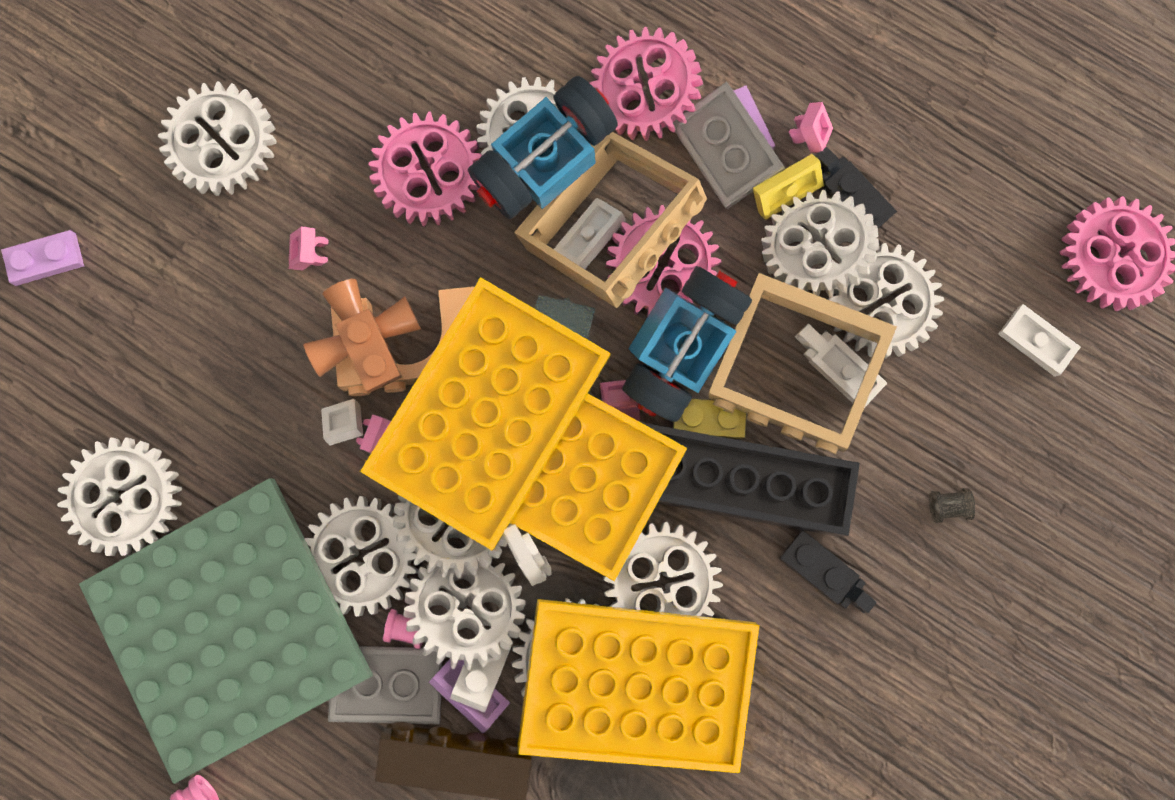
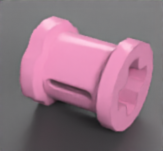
(396, 629)

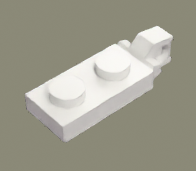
(836, 362)
(527, 555)

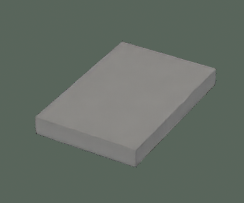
(727, 145)
(395, 691)

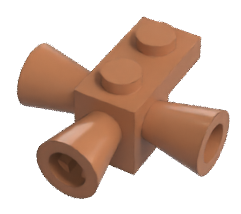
(361, 336)

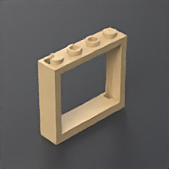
(649, 248)
(826, 312)

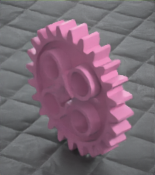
(675, 74)
(398, 182)
(690, 239)
(1099, 275)

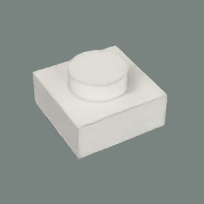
(342, 422)

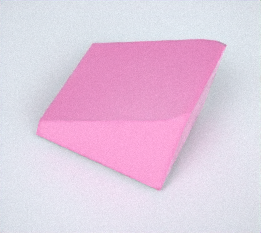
(614, 396)

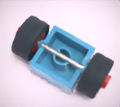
(544, 149)
(683, 342)

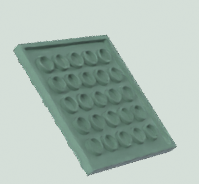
(225, 630)

